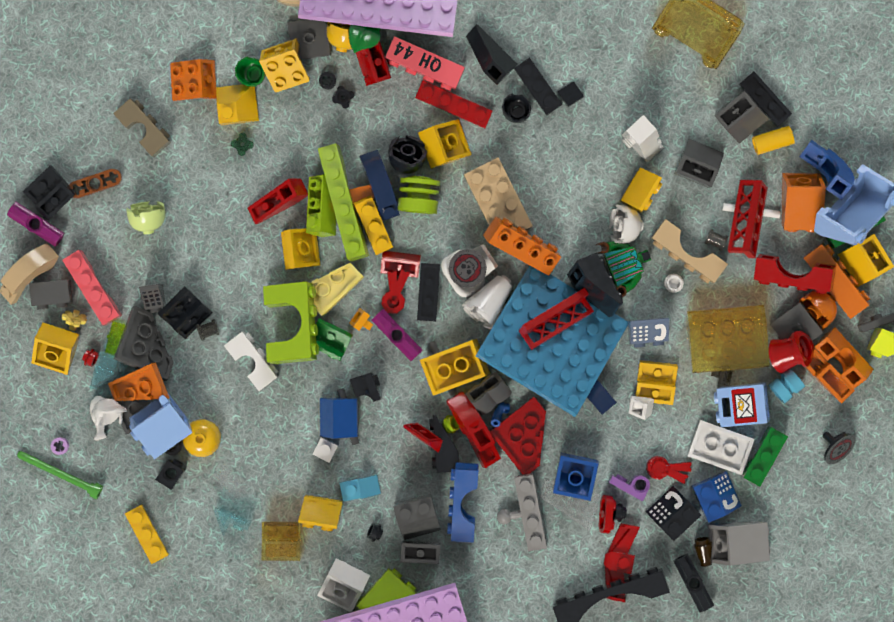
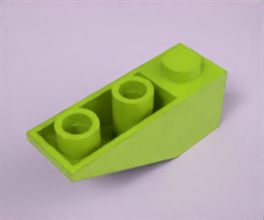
(320, 210)

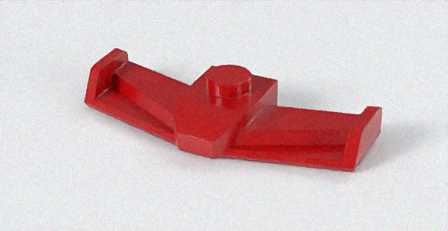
(617, 559)

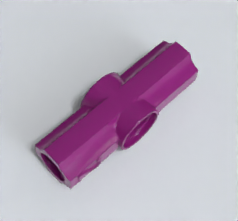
(25, 217)
(387, 326)

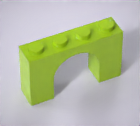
(303, 345)

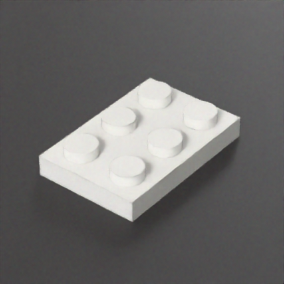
(720, 447)

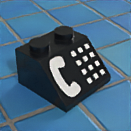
(673, 513)

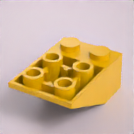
(320, 512)

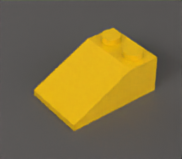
(454, 367)

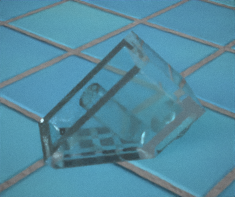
(106, 369)

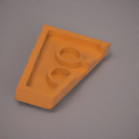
(139, 385)

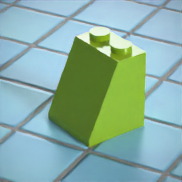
(386, 589)

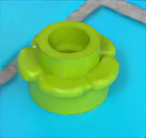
(450, 424)

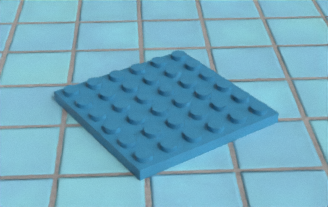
(566, 364)

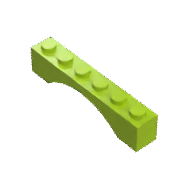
(342, 202)

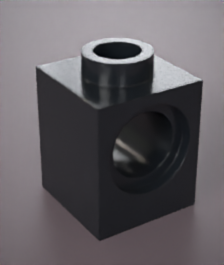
(164, 479)

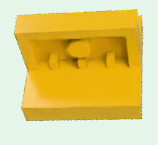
(299, 249)

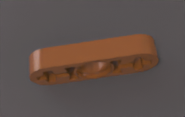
(110, 184)

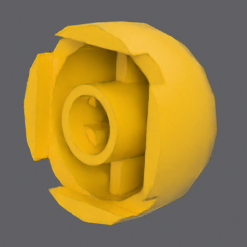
(339, 36)
(203, 439)

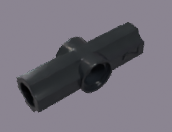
(699, 593)

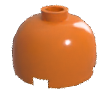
(821, 307)

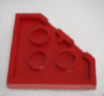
(522, 435)

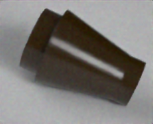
(703, 548)

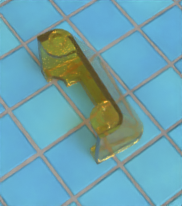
(700, 26)

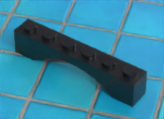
(649, 585)

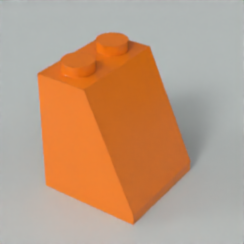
(801, 199)

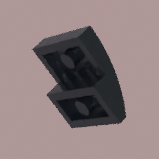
(49, 192)
(184, 312)

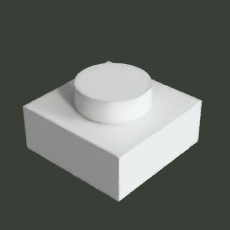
(325, 449)

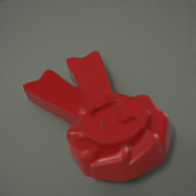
(393, 299)
(658, 468)

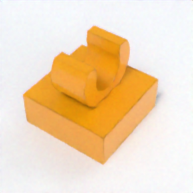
(360, 320)

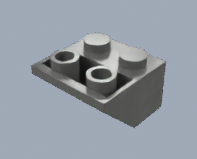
(741, 116)
(699, 163)

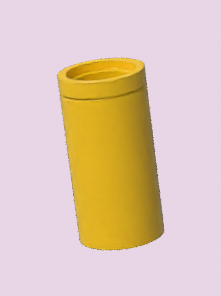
(773, 140)

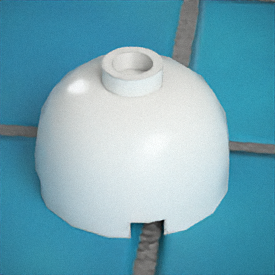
(625, 223)

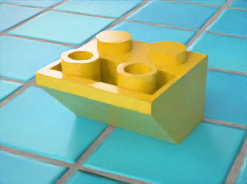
(641, 189)
(866, 260)

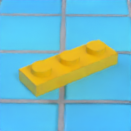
(373, 225)
(146, 534)

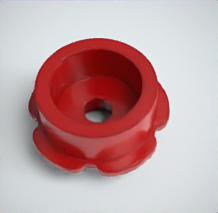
(90, 357)

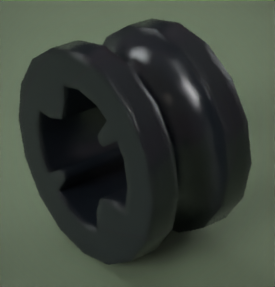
(326, 86)

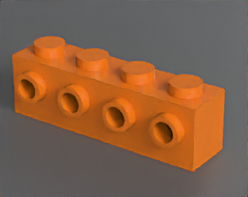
(522, 245)
(844, 287)

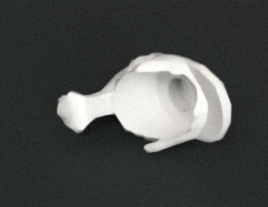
(103, 413)

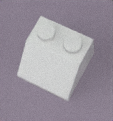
(343, 585)

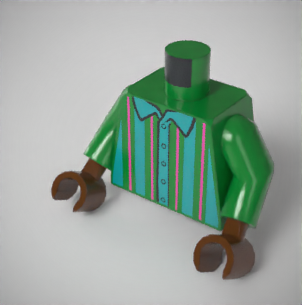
(624, 264)

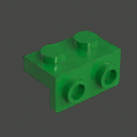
(332, 339)

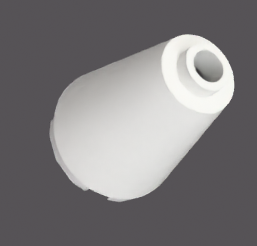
(488, 301)

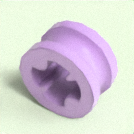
(54, 447)

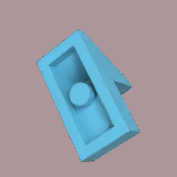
(360, 488)

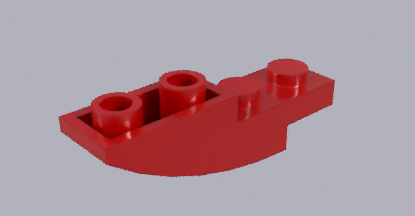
(474, 428)

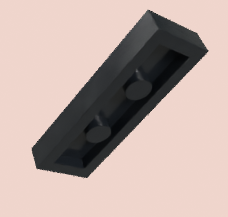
(538, 86)
(765, 98)
(428, 292)

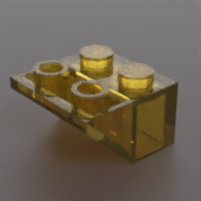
(281, 541)

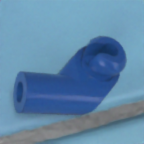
(497, 414)

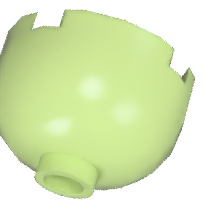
(146, 217)

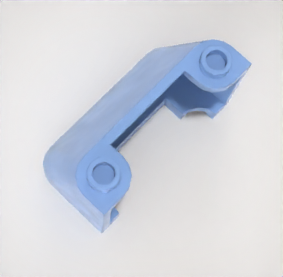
(859, 210)

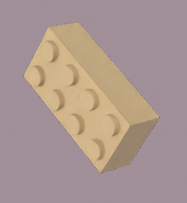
(496, 194)

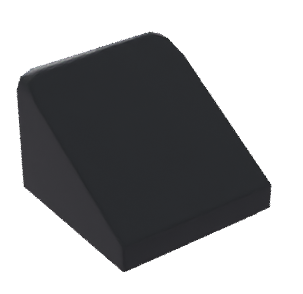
(570, 94)

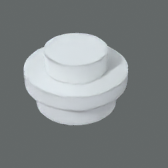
(673, 283)

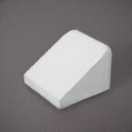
(641, 407)

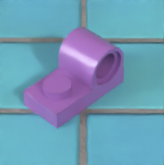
(620, 482)

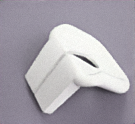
(463, 291)

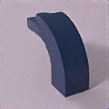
(380, 184)

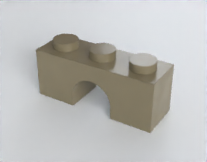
(132, 113)

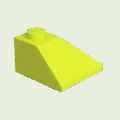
(881, 343)

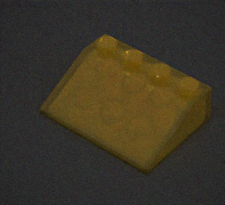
(728, 339)

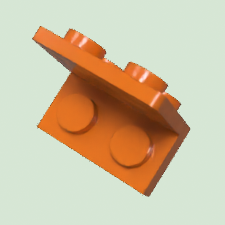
(193, 79)

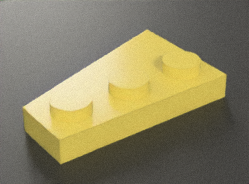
(334, 287)

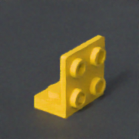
(283, 66)

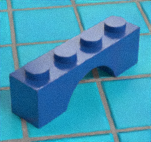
(465, 480)

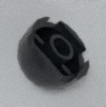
(407, 154)

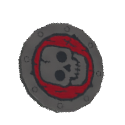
(467, 268)
(839, 446)

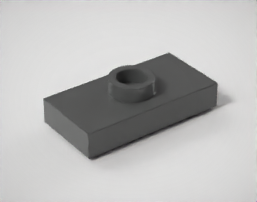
(876, 321)

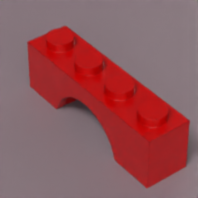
(769, 270)

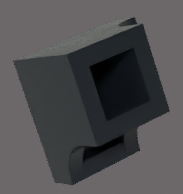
(366, 385)

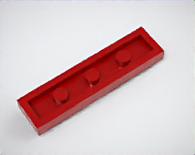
(453, 104)

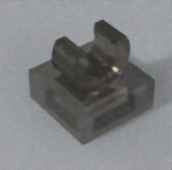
(724, 377)

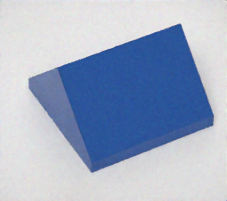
(338, 417)

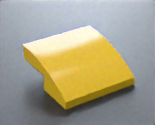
(657, 381)

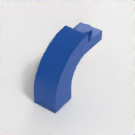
(835, 170)

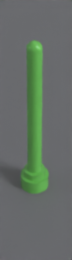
(92, 489)

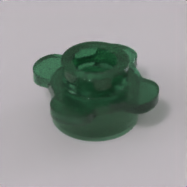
(242, 139)

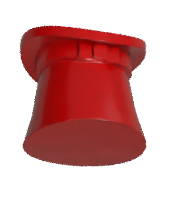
(791, 351)

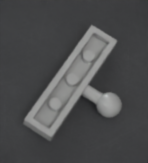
(528, 511)

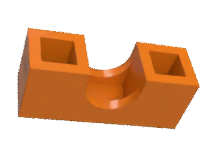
(854, 366)

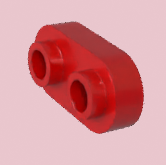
(606, 520)

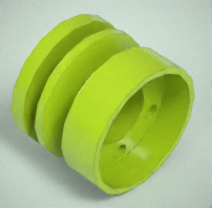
(418, 195)

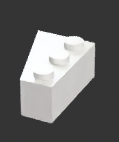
(643, 139)

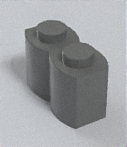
(488, 393)

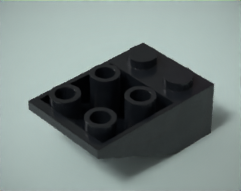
(592, 276)

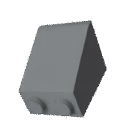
(739, 542)

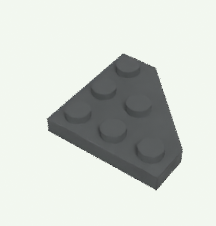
(143, 343)

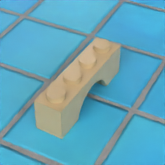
(668, 237)

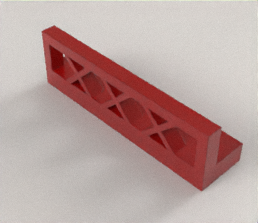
(754, 220)
(556, 311)

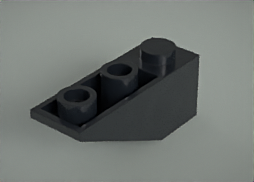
(490, 55)
(448, 453)

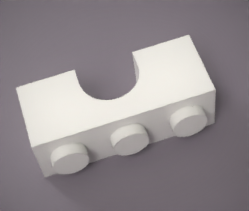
(263, 372)

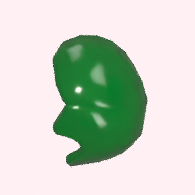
(249, 72)

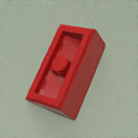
(398, 260)
(424, 435)

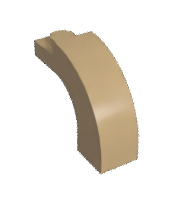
(25, 270)

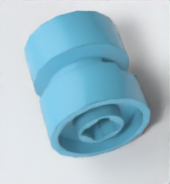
(786, 386)

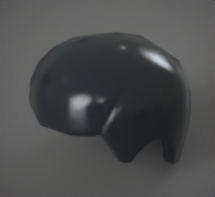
(519, 113)

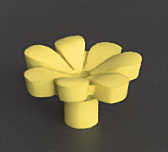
(74, 319)

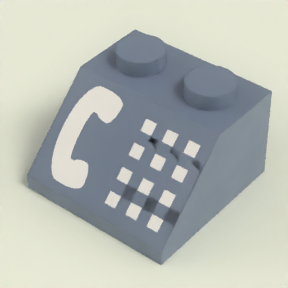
(648, 331)

